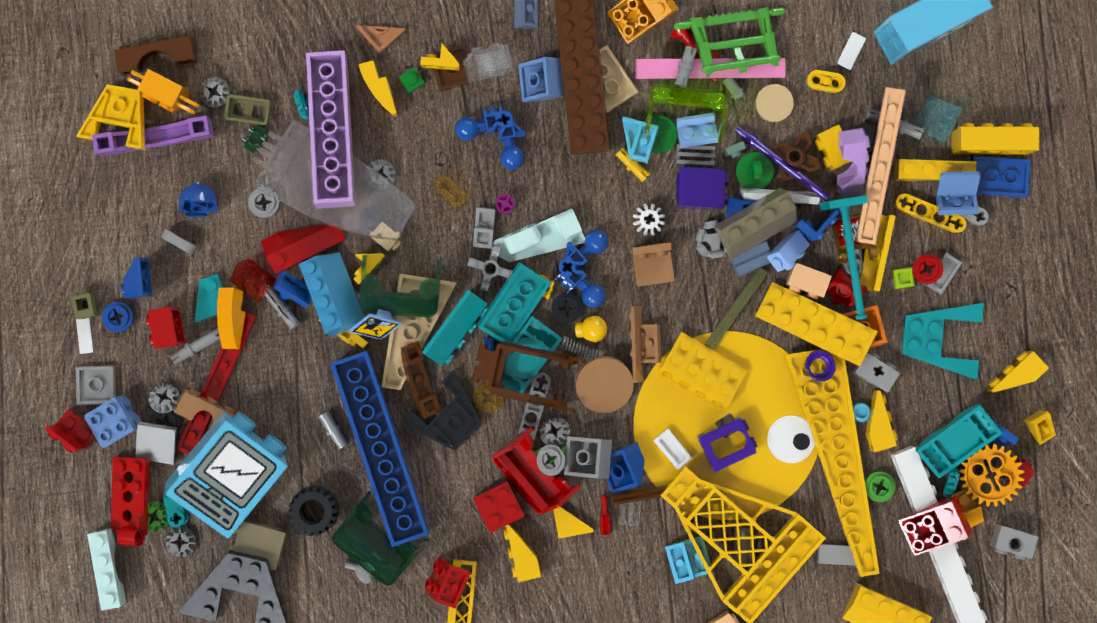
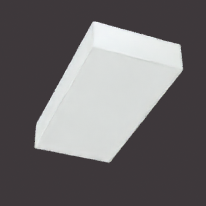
(672, 449)

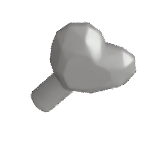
(361, 573)

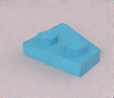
(639, 143)

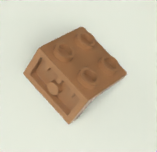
(653, 264)

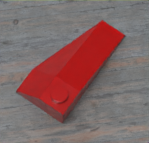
(295, 246)

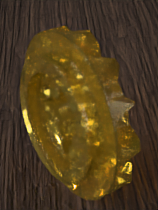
(487, 407)

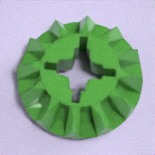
(887, 482)
(157, 525)

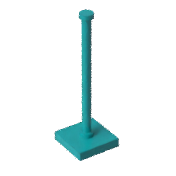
(844, 206)

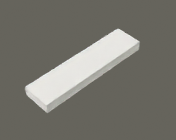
(797, 196)

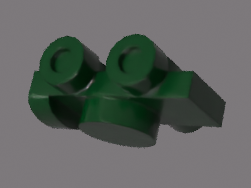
(257, 136)

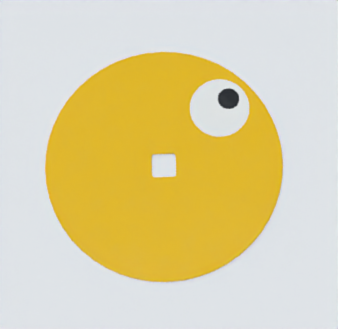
(765, 401)

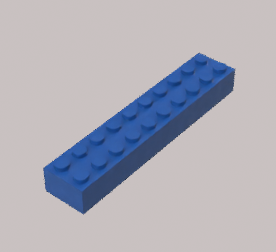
(380, 448)

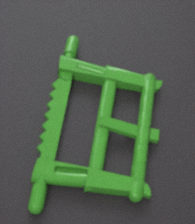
(704, 48)

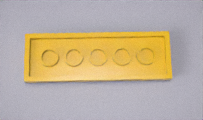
(816, 324)

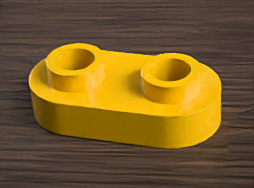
(825, 81)

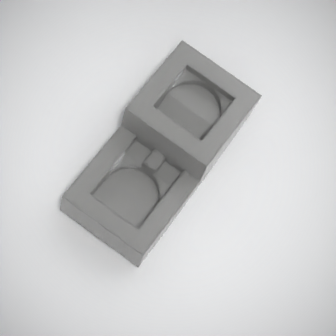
(484, 227)

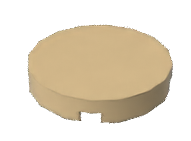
(774, 103)

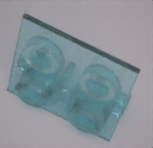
(938, 118)

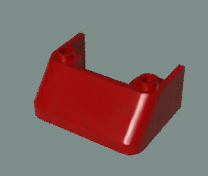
(521, 469)

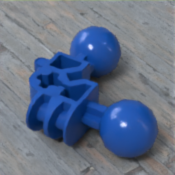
(512, 156)
(592, 294)

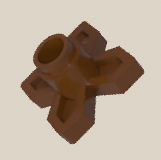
(801, 147)

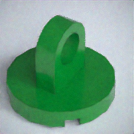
(754, 170)

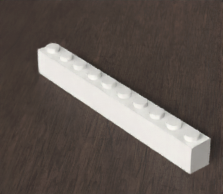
(946, 558)

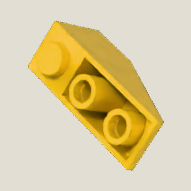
(1023, 371)
(878, 428)
(524, 558)

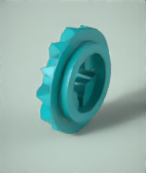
(302, 103)
(951, 482)

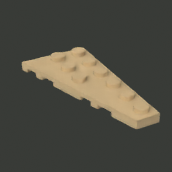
(411, 329)

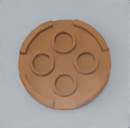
(604, 384)

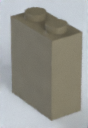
(260, 541)

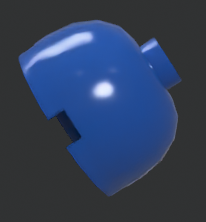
(197, 200)

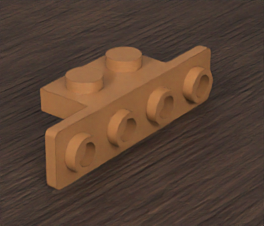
(645, 344)

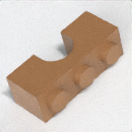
(191, 403)

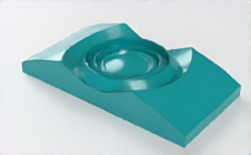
(522, 368)
(958, 440)

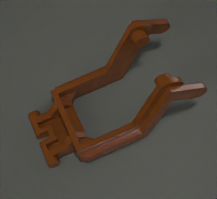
(493, 367)

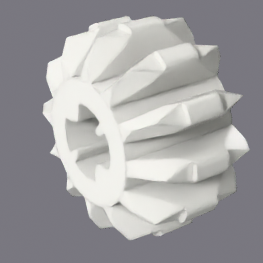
(644, 214)

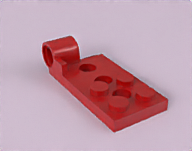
(131, 531)

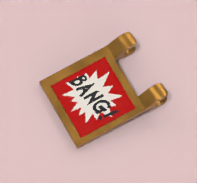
(839, 237)

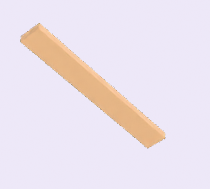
(880, 165)

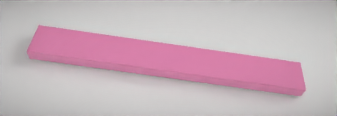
(669, 69)

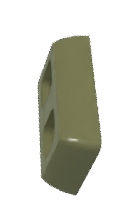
(250, 103)

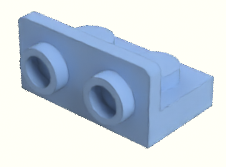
(697, 130)

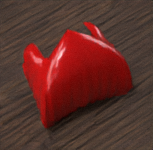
(842, 289)

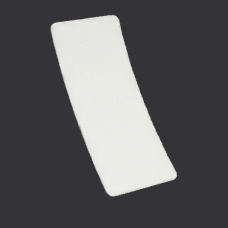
(851, 50)

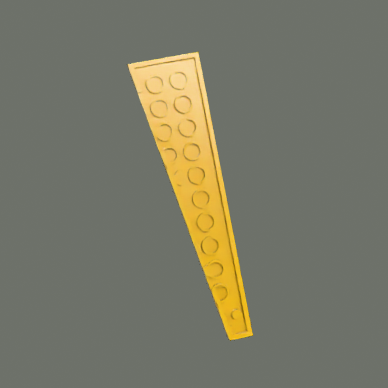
(835, 436)

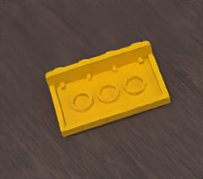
(702, 371)

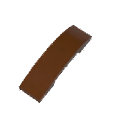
(418, 380)

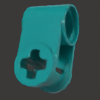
(174, 509)

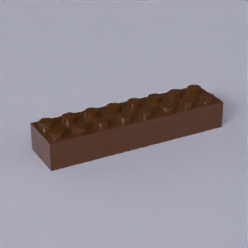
(582, 76)

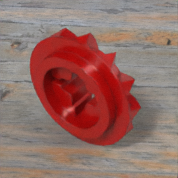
(931, 261)

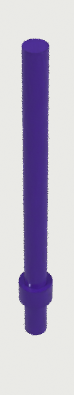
(752, 140)

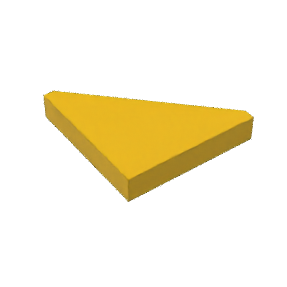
(568, 524)

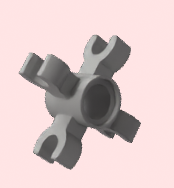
(481, 265)

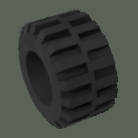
(300, 520)

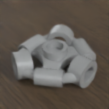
(712, 239)

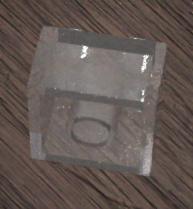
(487, 63)

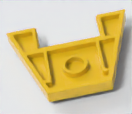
(119, 108)

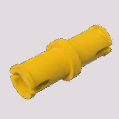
(632, 165)

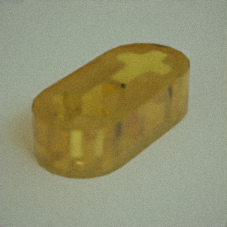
(447, 195)

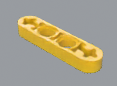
(929, 215)

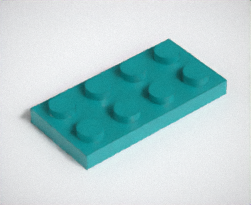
(513, 304)

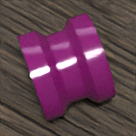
(503, 205)

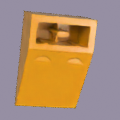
(639, 16)

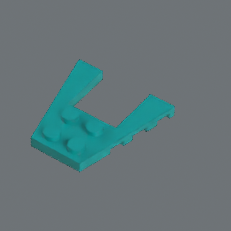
(924, 337)

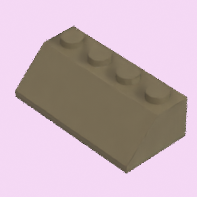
(757, 222)

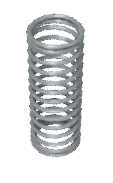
(565, 342)

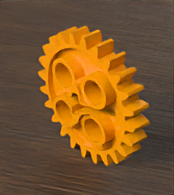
(974, 482)

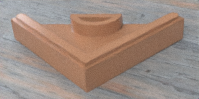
(380, 36)

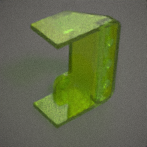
(691, 96)

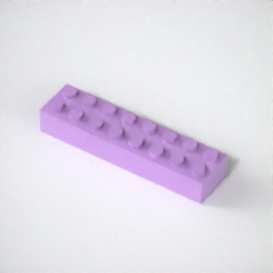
(330, 129)

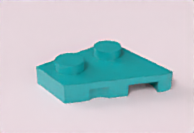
(207, 297)

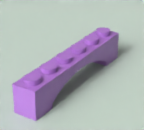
(175, 133)

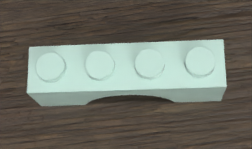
(109, 587)

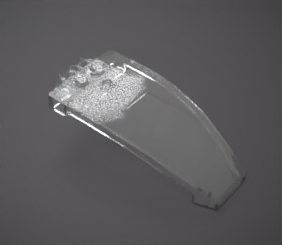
(287, 177)

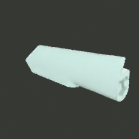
(541, 237)

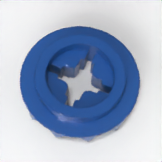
(110, 312)

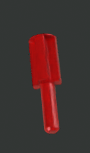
(605, 525)

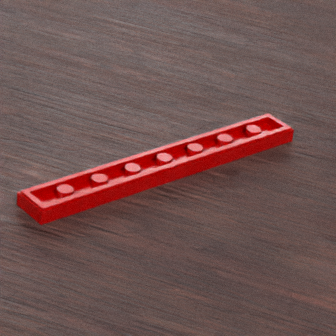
(214, 389)

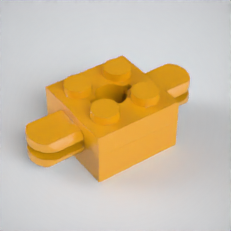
(167, 92)

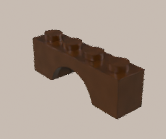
(133, 58)

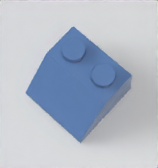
(541, 79)

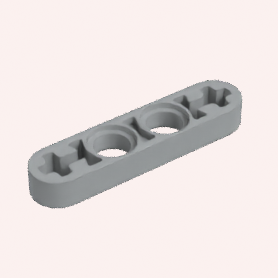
(537, 409)

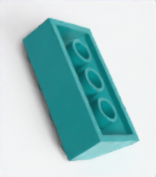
(455, 328)

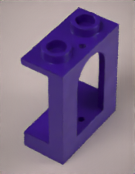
(746, 451)

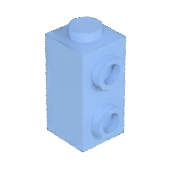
(788, 251)

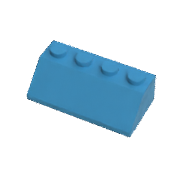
(332, 293)

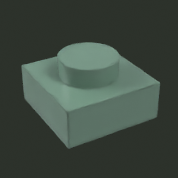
(735, 150)

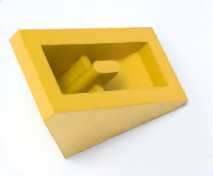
(1040, 426)

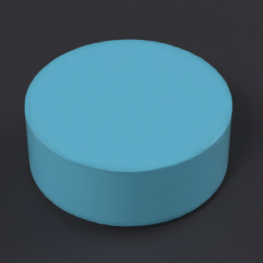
(861, 412)

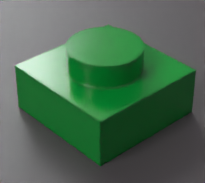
(412, 80)

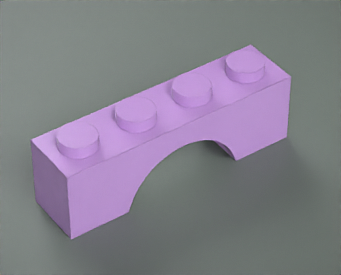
(853, 147)

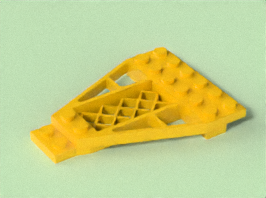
(774, 564)

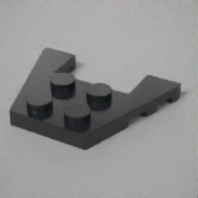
(454, 422)

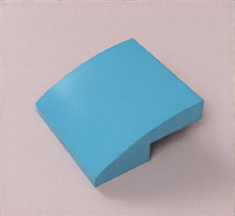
(685, 560)

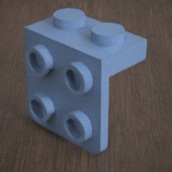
(957, 193)
(112, 420)

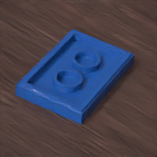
(1003, 176)

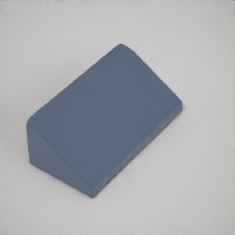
(526, 14)

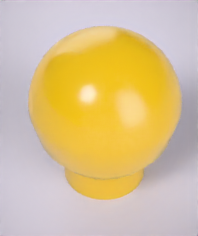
(592, 329)

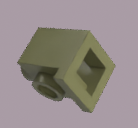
(80, 311)

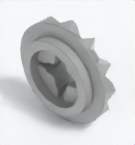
(222, 89)
(388, 169)
(258, 210)
(167, 405)
(562, 433)
(543, 458)
(187, 536)

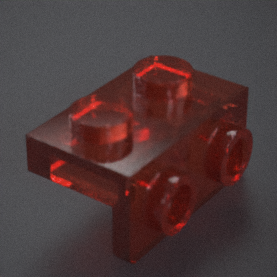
(252, 279)

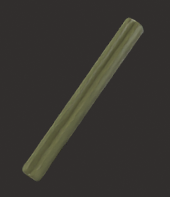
(736, 308)

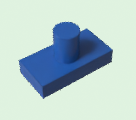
(292, 289)

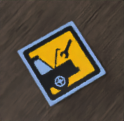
(376, 325)

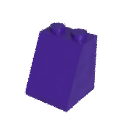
(701, 188)

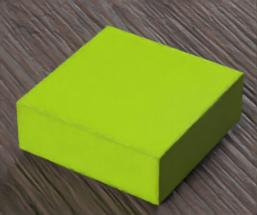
(903, 278)

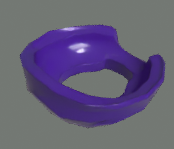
(829, 361)

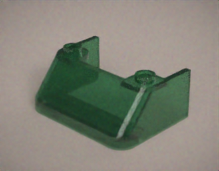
(398, 303)
(371, 548)

